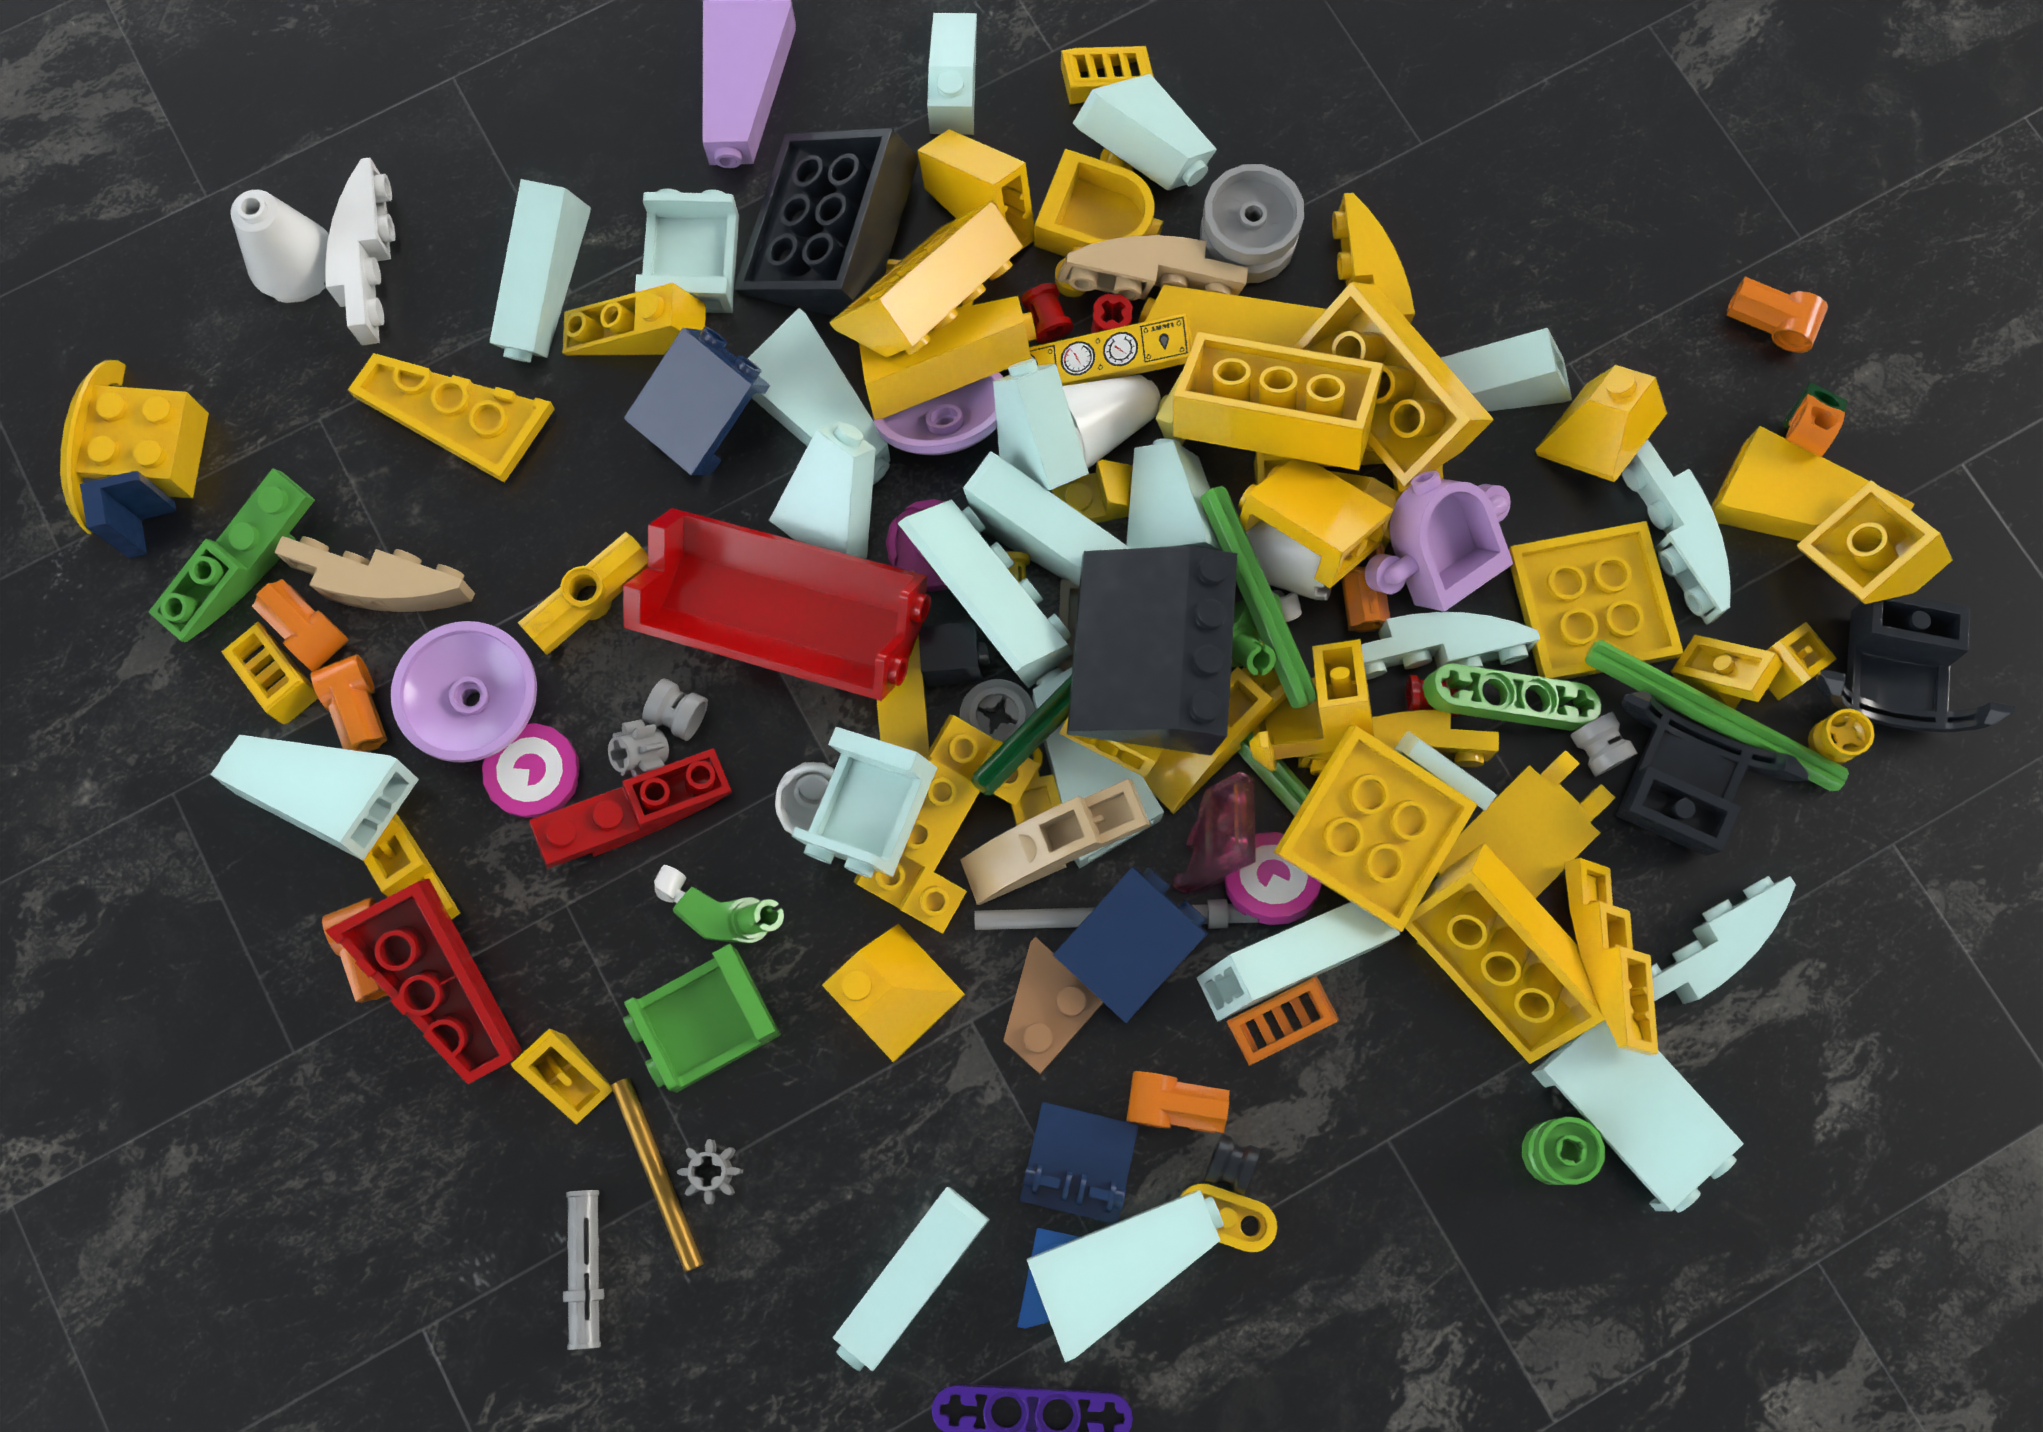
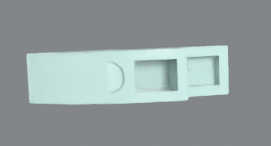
(1693, 544)
(1449, 638)
(1726, 941)

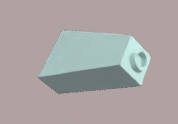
(537, 268)
(811, 388)
(1033, 519)
(1085, 772)
(321, 789)
(1291, 958)
(1114, 1270)
(909, 1280)

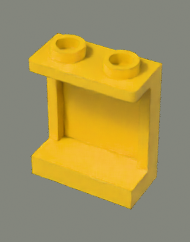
(1319, 514)

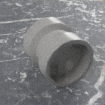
(675, 709)
(1603, 744)

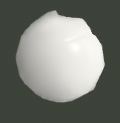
(801, 794)

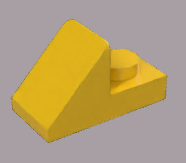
(1100, 494)
(1726, 670)

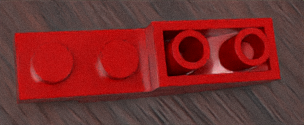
(631, 811)

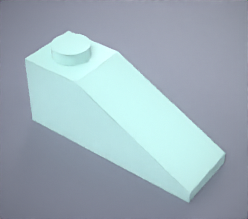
(952, 73)

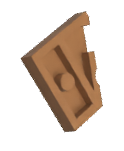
(1047, 1008)

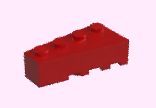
(430, 977)

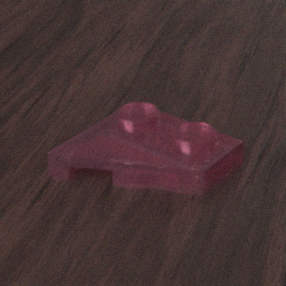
(1222, 834)

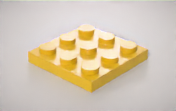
(1590, 591)
(1375, 828)

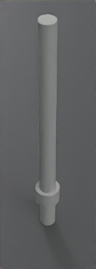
(1216, 912)

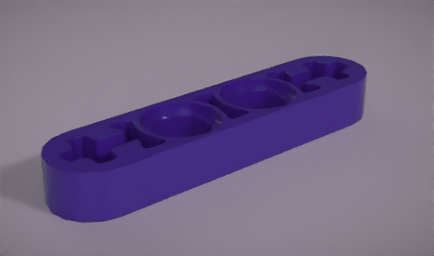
(1032, 1405)

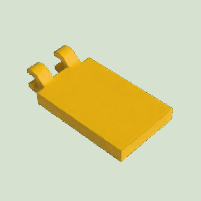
(1535, 825)

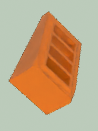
(1246, 1041)

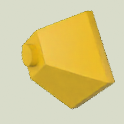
(1606, 423)
(1877, 547)
(893, 991)

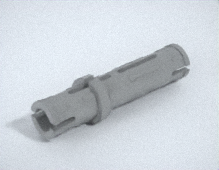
(583, 1270)

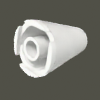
(280, 247)
(1110, 412)
(1287, 562)

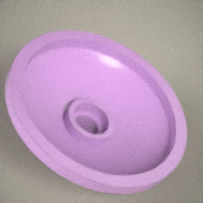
(944, 422)
(441, 674)

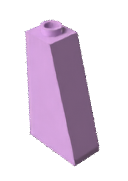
(741, 73)

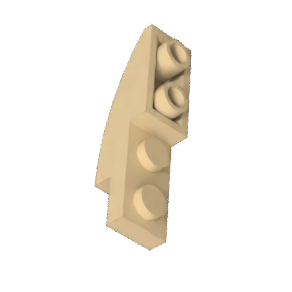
(1138, 262)
(382, 584)
(1054, 839)

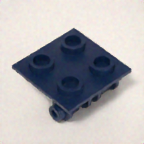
(1079, 1163)

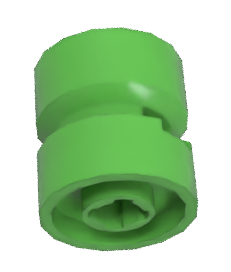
(1563, 1151)

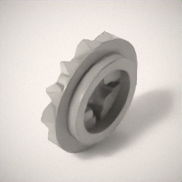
(988, 697)

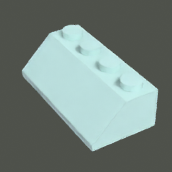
(988, 590)

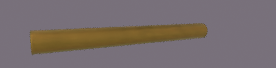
(657, 1174)

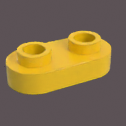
(1232, 1211)

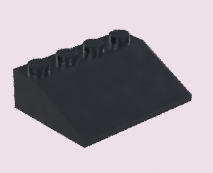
(828, 218)
(1154, 647)

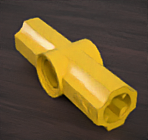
(564, 614)

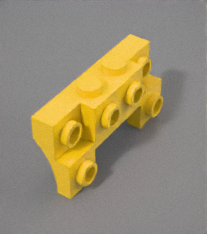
(915, 885)

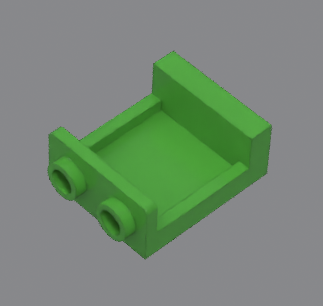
(700, 1021)

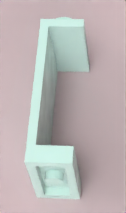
(1643, 1115)

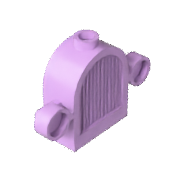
(1443, 541)

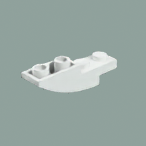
(355, 243)

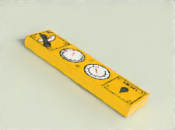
(1119, 351)

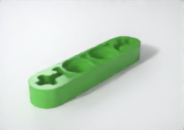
(1512, 697)

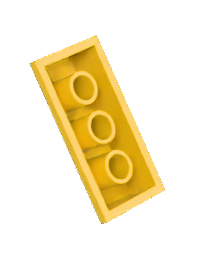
(931, 283)
(1276, 400)
(1421, 405)
(1506, 954)

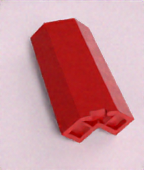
(777, 603)

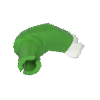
(1247, 644)
(729, 921)

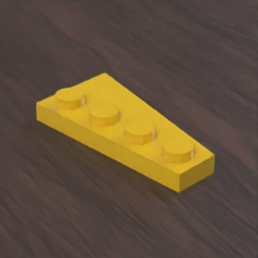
(467, 419)

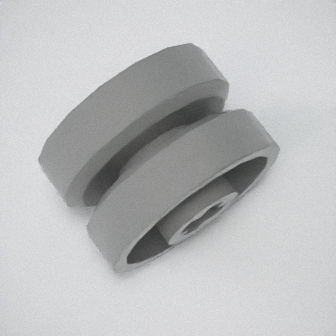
(1253, 220)

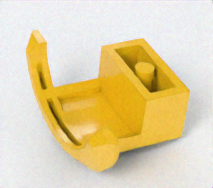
(129, 431)
(1322, 724)

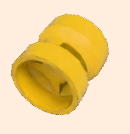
(1850, 731)

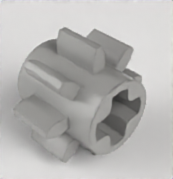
(637, 748)
(702, 1160)

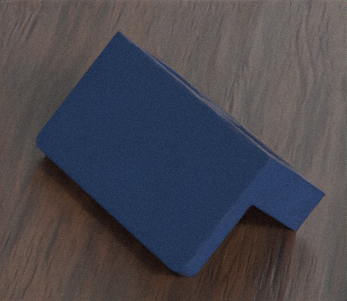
(118, 506)

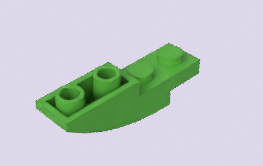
(234, 563)

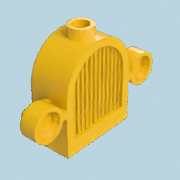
(1093, 204)

